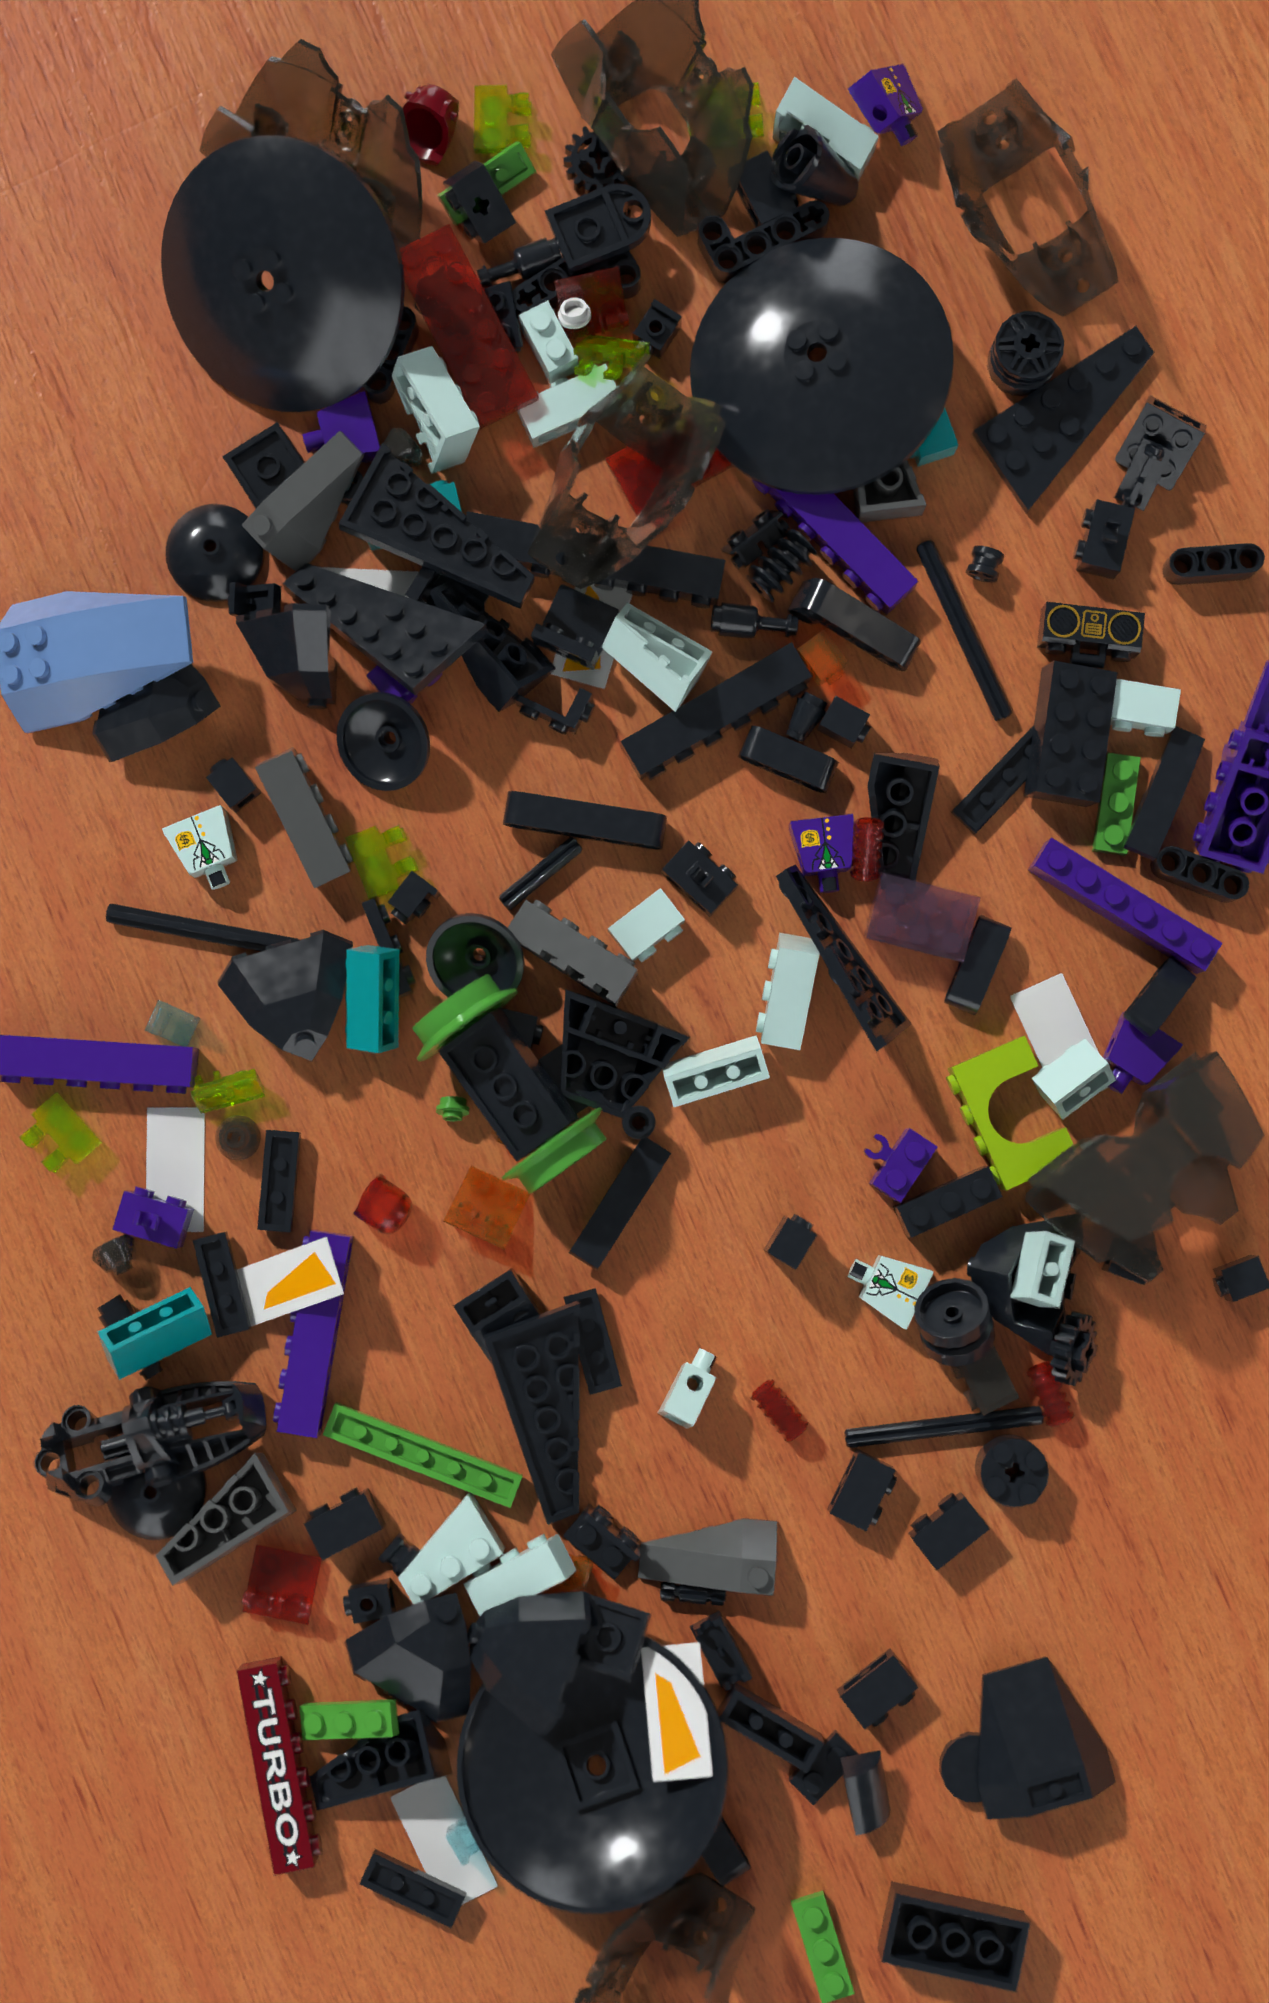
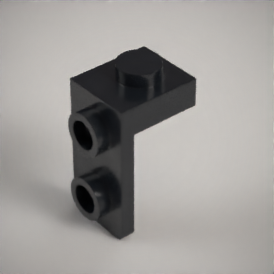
(579, 711)

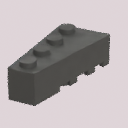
(890, 496)
(304, 818)
(572, 952)
(236, 1514)

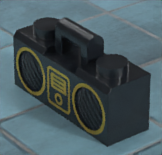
(1092, 628)

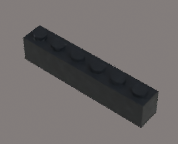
(716, 711)

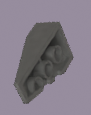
(300, 511)
(720, 1557)

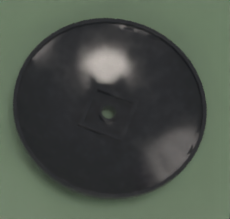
(332, 264)
(832, 419)
(581, 1835)

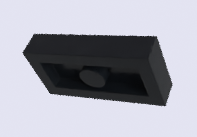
(825, 1769)

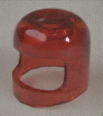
(384, 1206)

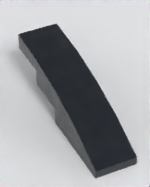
(1164, 793)
(620, 1203)

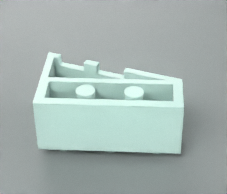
(845, 135)
(438, 407)
(656, 654)
(788, 992)
(453, 1552)

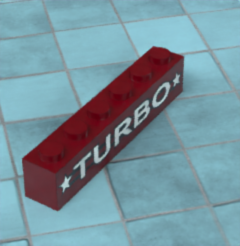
(278, 1765)

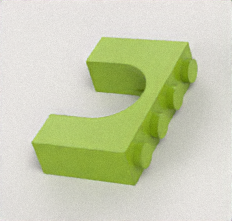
(975, 1084)

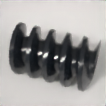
(780, 564)

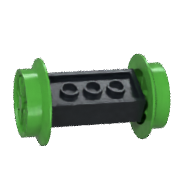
(507, 1082)

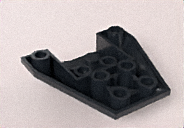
(1035, 1744)

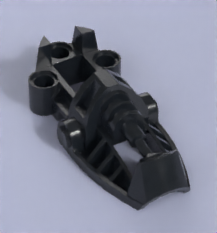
(156, 1436)

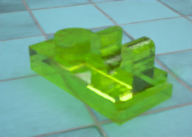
(227, 1090)

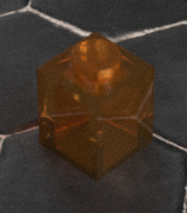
(823, 659)

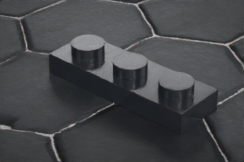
(378, 918)
(279, 1181)
(222, 1284)
(595, 1345)
(413, 1888)

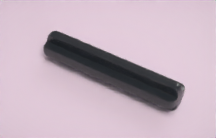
(540, 873)

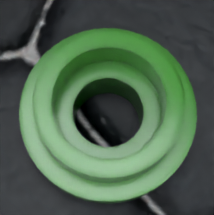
(452, 1108)

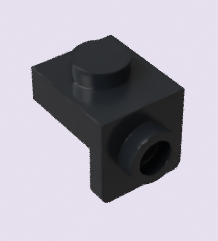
(253, 598)

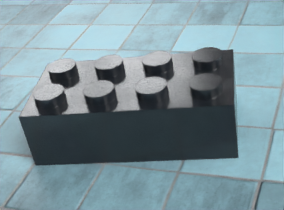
(1070, 734)
(953, 1936)

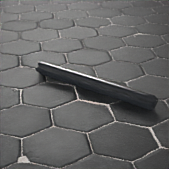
(964, 630)
(192, 928)
(943, 1426)

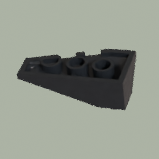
(500, 660)
(902, 797)
(384, 1763)

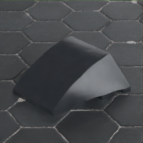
(611, 1053)

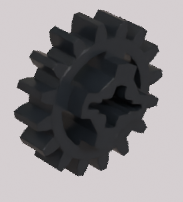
(582, 162)
(1073, 1348)

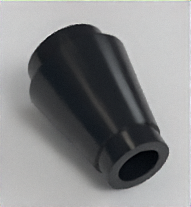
(806, 716)
(643, 1112)

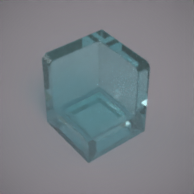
(172, 1023)
(461, 1840)

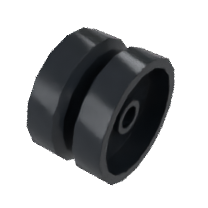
(954, 1322)

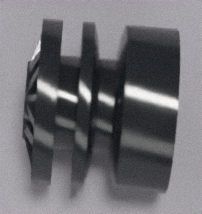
(1022, 371)

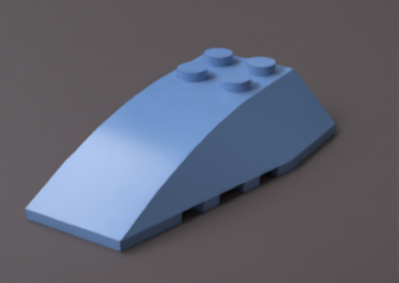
(86, 651)

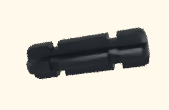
(691, 1594)

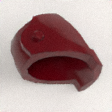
(430, 121)

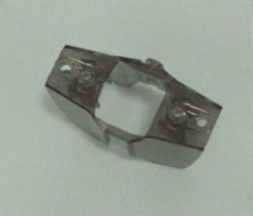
(662, 50)
(305, 101)
(976, 163)
(675, 434)
(1122, 1189)
(678, 1921)

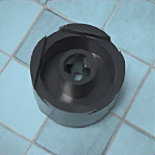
(1022, 1487)

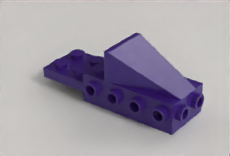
(1239, 808)

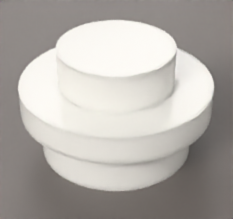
(574, 313)

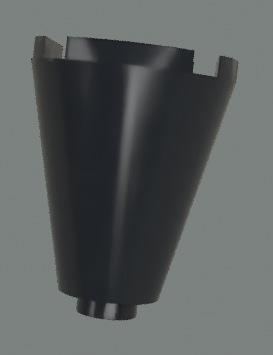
(812, 168)

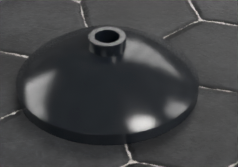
(207, 573)
(368, 749)
(454, 958)
(157, 1516)

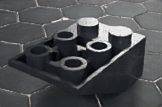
(496, 1307)

